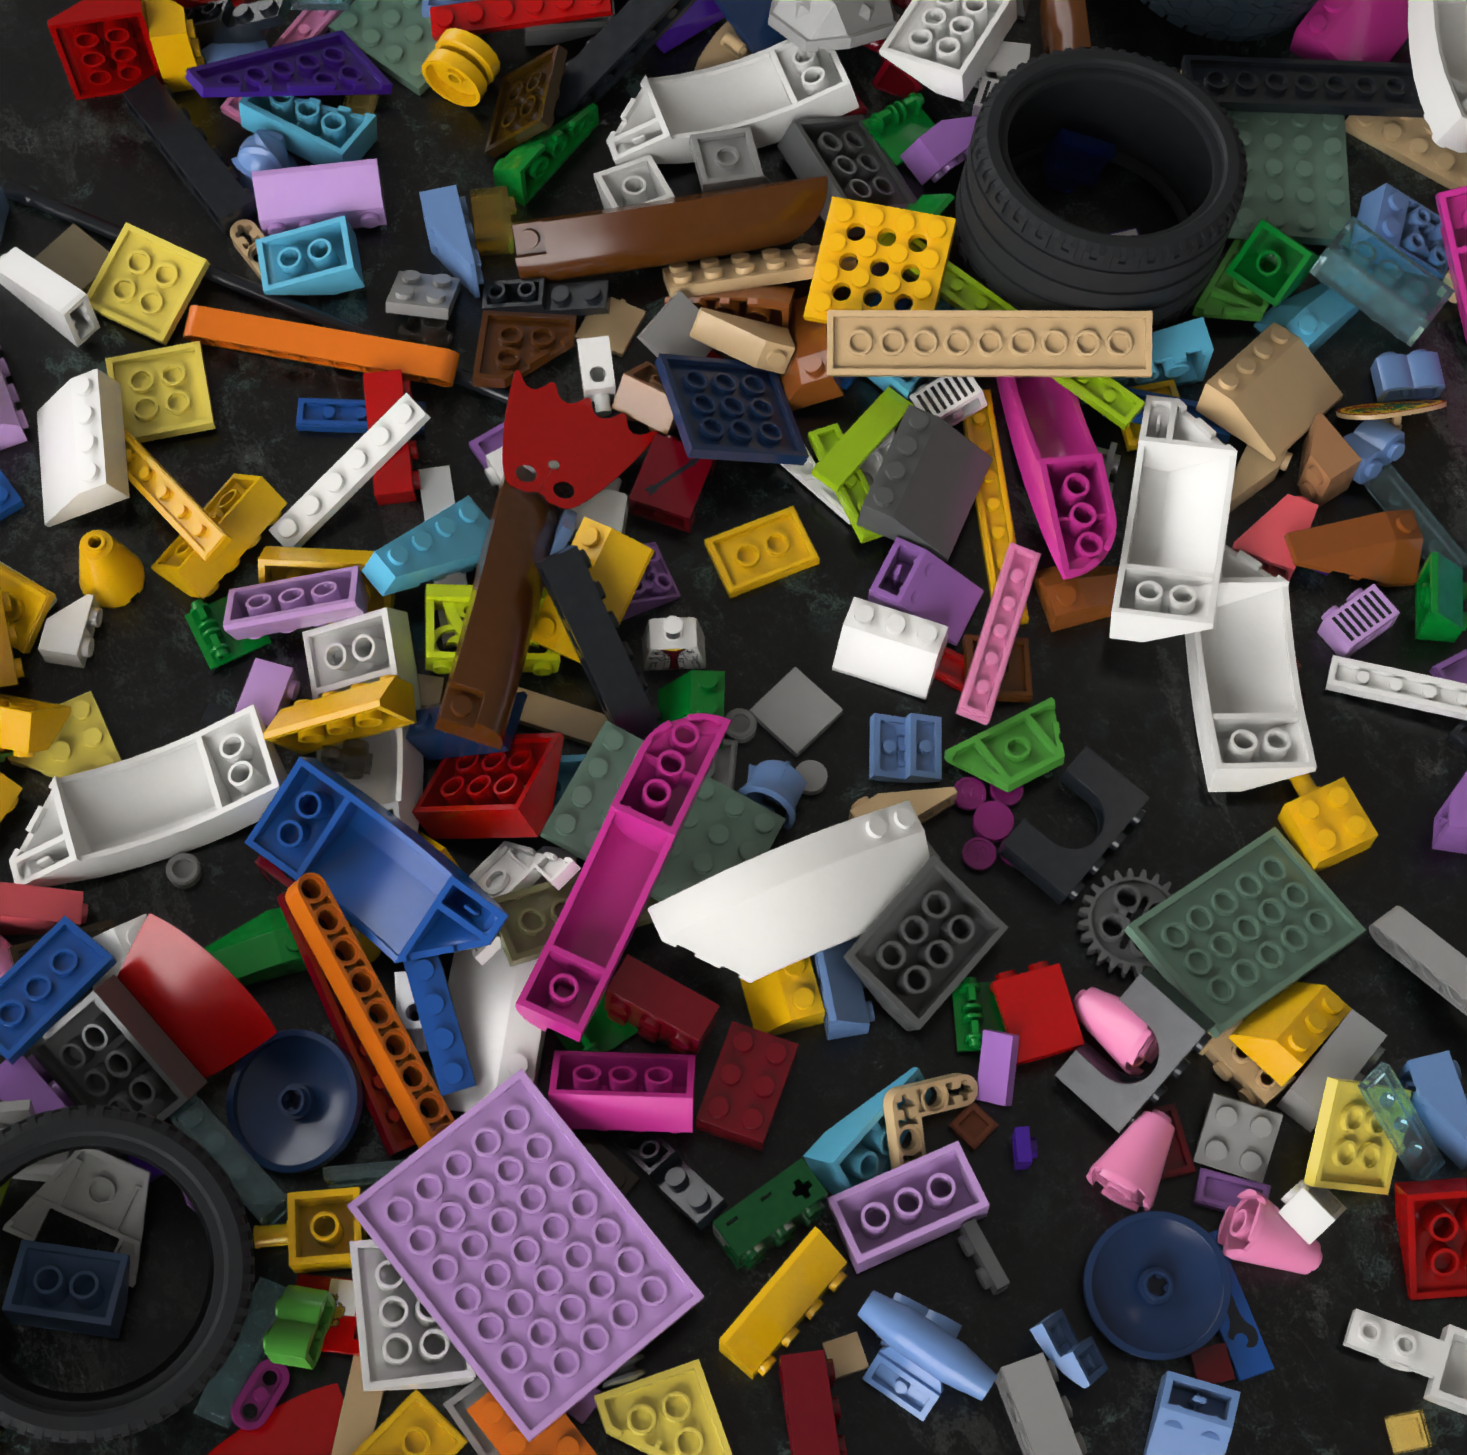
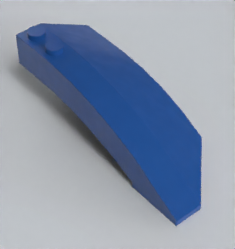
(376, 866)

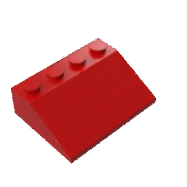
(104, 46)
(493, 792)
(1433, 1236)

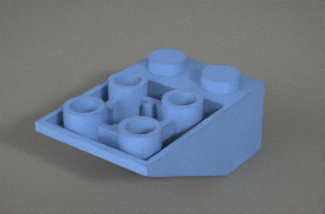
(1406, 226)
(452, 235)
(1439, 1102)
(1191, 1417)

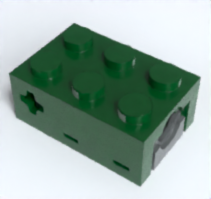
(770, 1215)

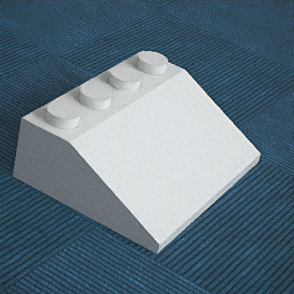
(949, 41)
(82, 448)
(396, 1334)

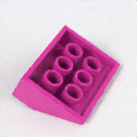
(1352, 30)

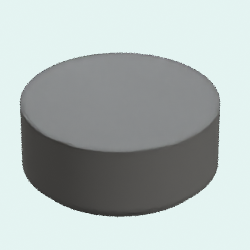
(742, 725)
(815, 776)
(183, 870)

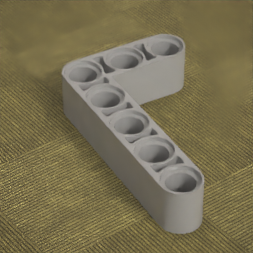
(1423, 954)

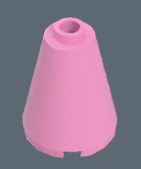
(1116, 1029)
(1135, 1162)
(1262, 1237)

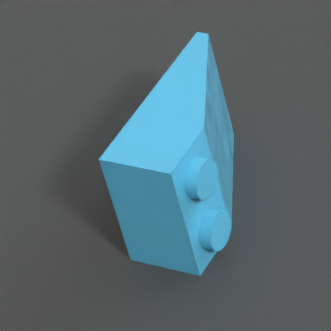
(311, 260)

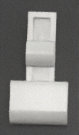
(1409, 1350)

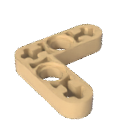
(916, 1108)

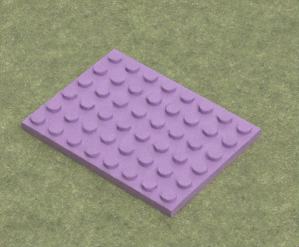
(525, 1254)

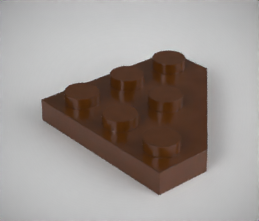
(520, 343)

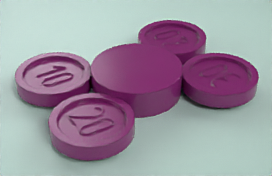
(990, 822)

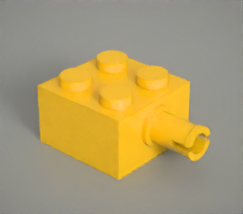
(1326, 822)
(315, 1230)

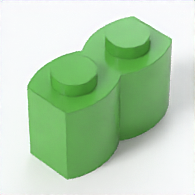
(300, 1326)

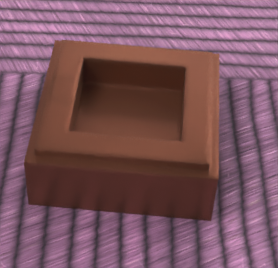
(973, 1126)

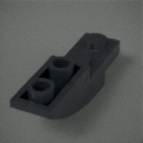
(224, 23)
(538, 296)
(670, 1175)

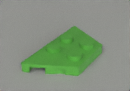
(1229, 298)
(1013, 749)

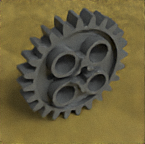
(1105, 909)

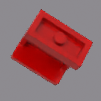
(1038, 1010)

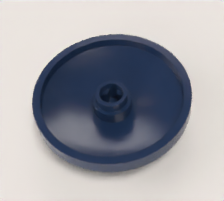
(295, 1101)
(1157, 1285)

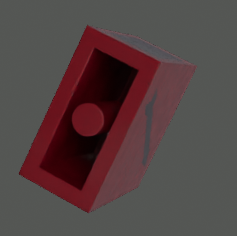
(671, 484)

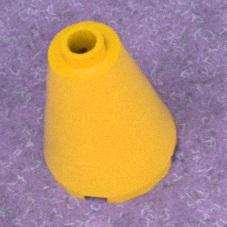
(109, 570)

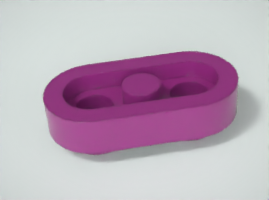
(259, 1395)

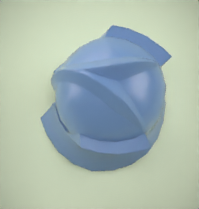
(261, 152)
(778, 784)

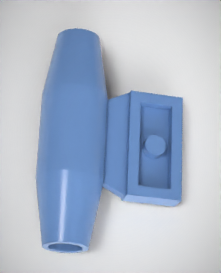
(919, 1358)

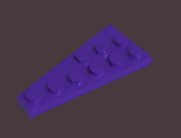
(301, 68)

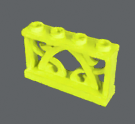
(454, 601)

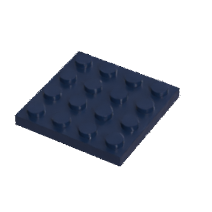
(730, 410)

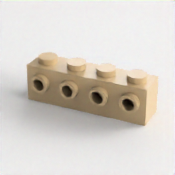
(1235, 1066)

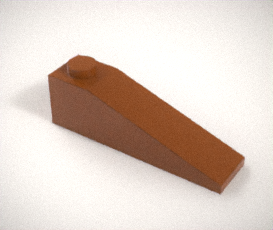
(765, 304)
(806, 374)
(1371, 547)
(1076, 599)

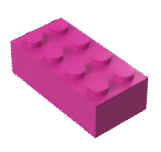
(624, 1091)

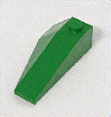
(536, 160)
(259, 949)

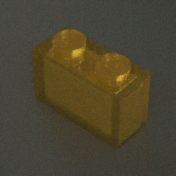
(492, 220)

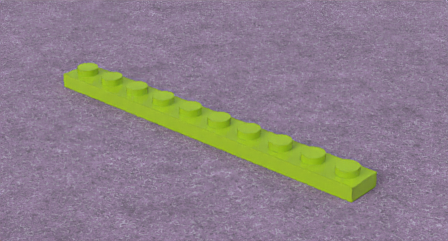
(968, 294)

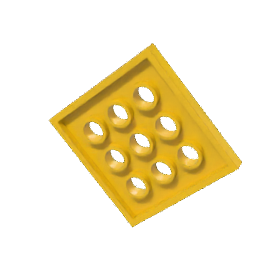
(877, 220)

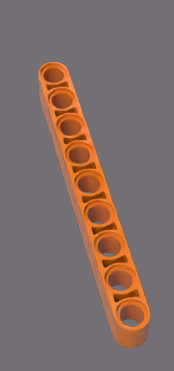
(320, 345)
(373, 999)

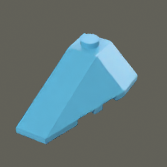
(1311, 315)
(858, 1143)

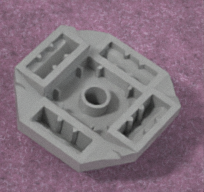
(832, 22)

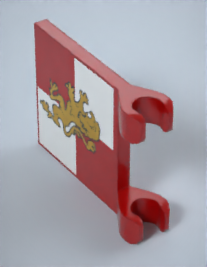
(343, 1329)

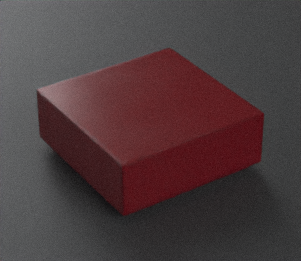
(1212, 1364)

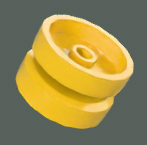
(461, 67)

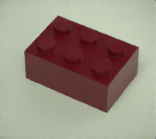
(660, 1008)
(747, 1086)
(808, 1404)

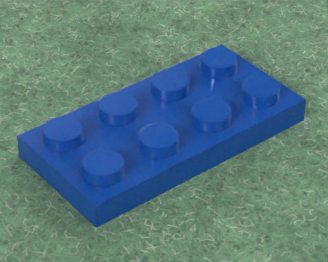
(47, 985)

